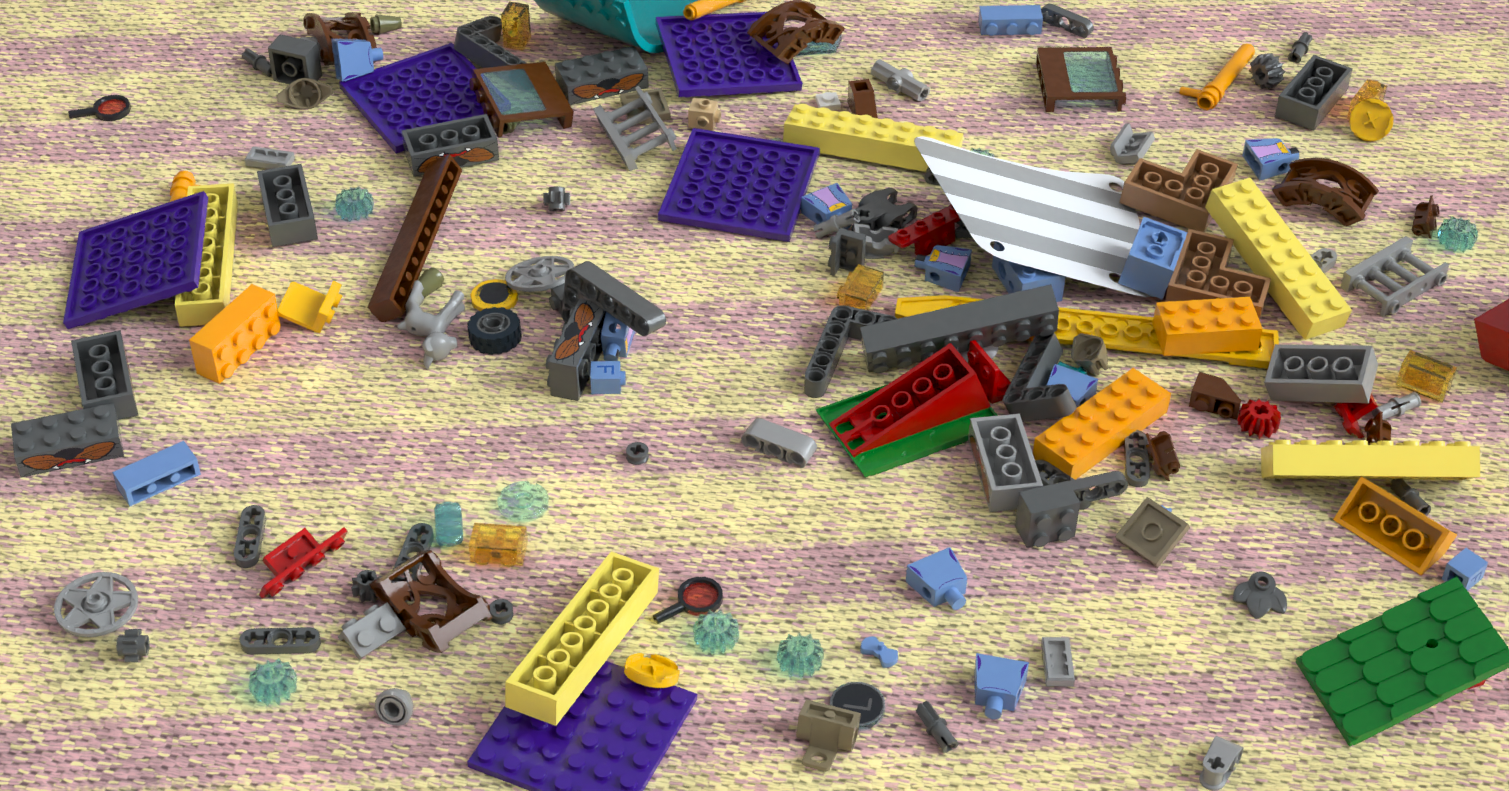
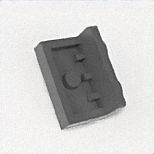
(846, 250)

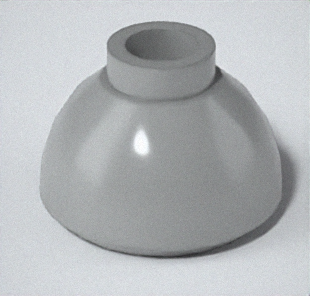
(394, 706)

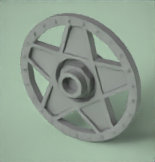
(538, 276)
(96, 604)

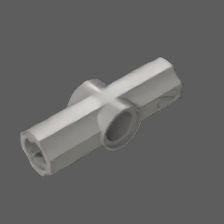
(900, 80)

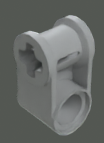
(1219, 763)

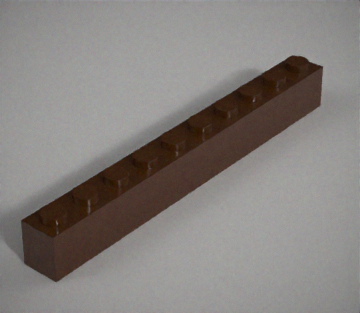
(415, 239)

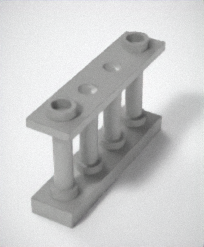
(622, 142)
(1387, 260)

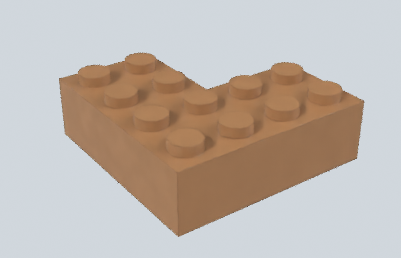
(1178, 195)
(1204, 273)

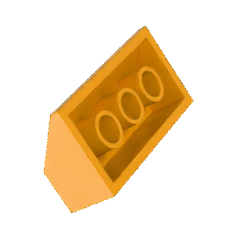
(1394, 526)

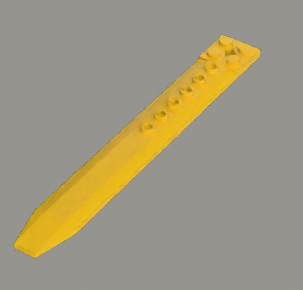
(1116, 330)

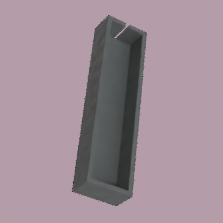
(987, 321)

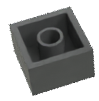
(294, 59)
(1047, 514)

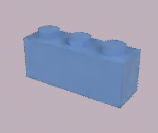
(1010, 20)
(156, 473)

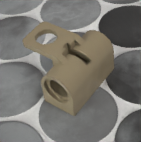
(827, 730)

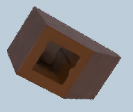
(862, 98)
(1214, 396)

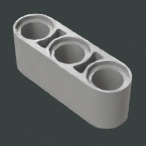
(779, 441)

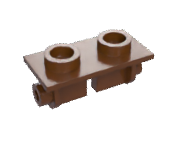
(1425, 218)
(1378, 429)
(1164, 456)

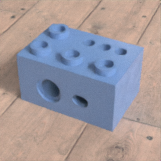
(1152, 258)
(1021, 277)

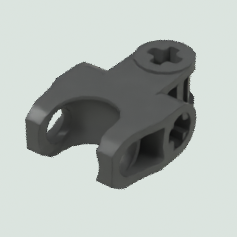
(882, 212)

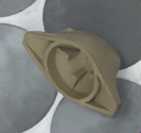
(304, 93)
(1089, 353)

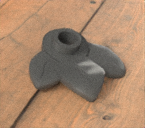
(1260, 598)

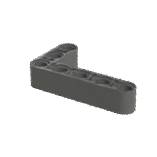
(478, 43)
(594, 284)
(841, 325)
(1028, 388)

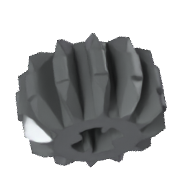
(1267, 70)

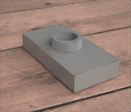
(268, 158)
(1057, 661)

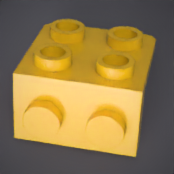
(308, 306)

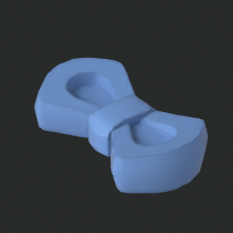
(872, 646)

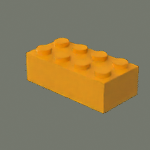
(1207, 326)
(235, 334)

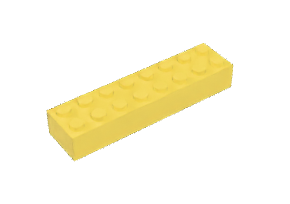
(862, 136)
(1276, 253)
(216, 268)
(1371, 461)
(581, 638)

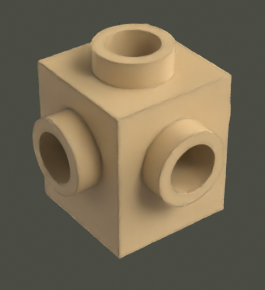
(703, 114)

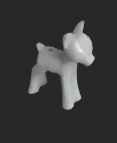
(436, 344)

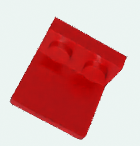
(990, 376)

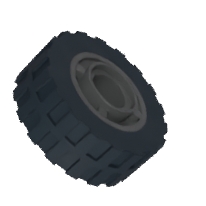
(494, 330)

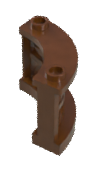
(321, 28)
(793, 39)
(1343, 203)
(458, 618)

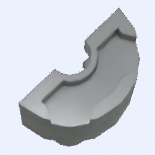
(877, 241)

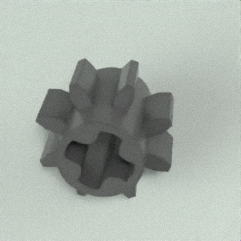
(556, 198)
(361, 585)
(133, 645)

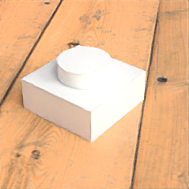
(828, 100)

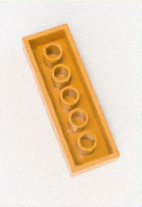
(1102, 424)

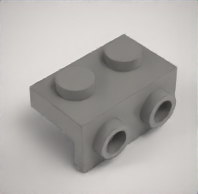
(1130, 146)
(372, 630)

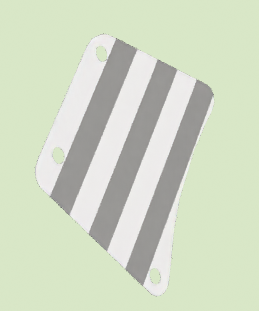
(1038, 214)

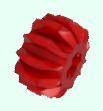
(1259, 418)

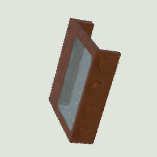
(1079, 75)
(520, 94)

